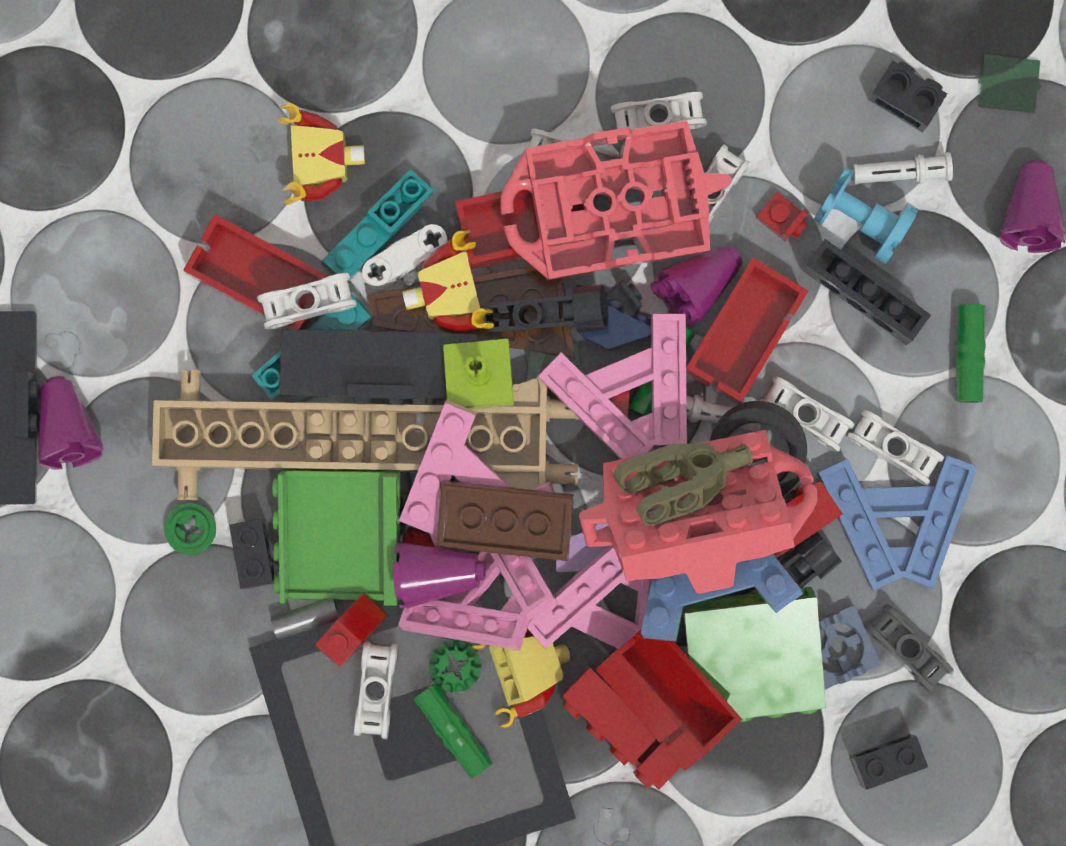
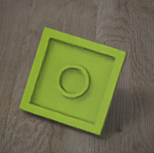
(479, 374)

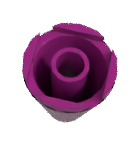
(1034, 211)
(65, 427)
(433, 573)

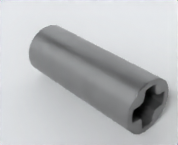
(305, 618)

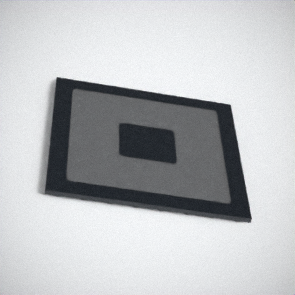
(409, 784)

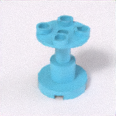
(876, 222)

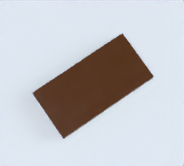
(505, 520)

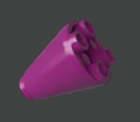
(697, 282)

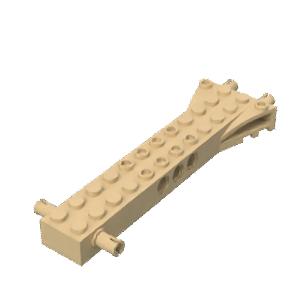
(347, 436)

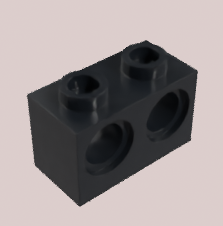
(903, 103)
(252, 553)
(888, 761)

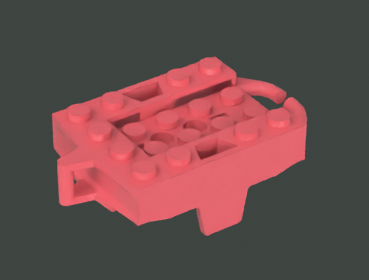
(572, 175)
(712, 538)

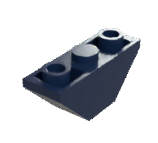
(621, 330)

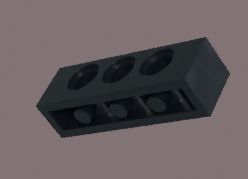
(866, 292)

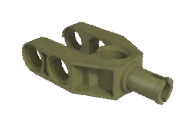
(698, 463)

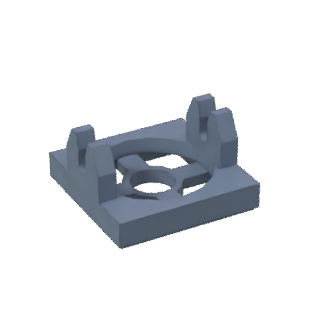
(868, 654)

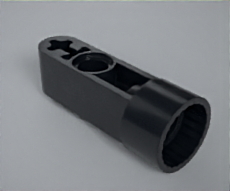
(584, 308)
(811, 559)

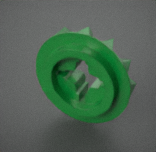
(183, 515)
(460, 651)

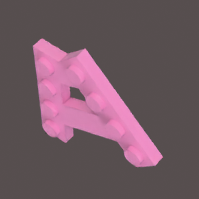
(590, 393)
(443, 458)
(579, 608)
(460, 620)

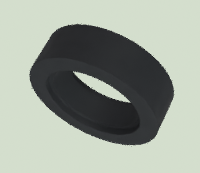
(771, 415)

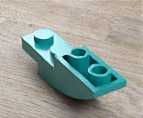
(379, 226)
(348, 320)

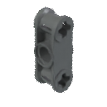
(925, 658)

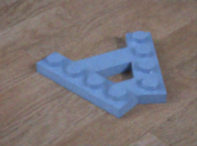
(937, 504)
(673, 592)

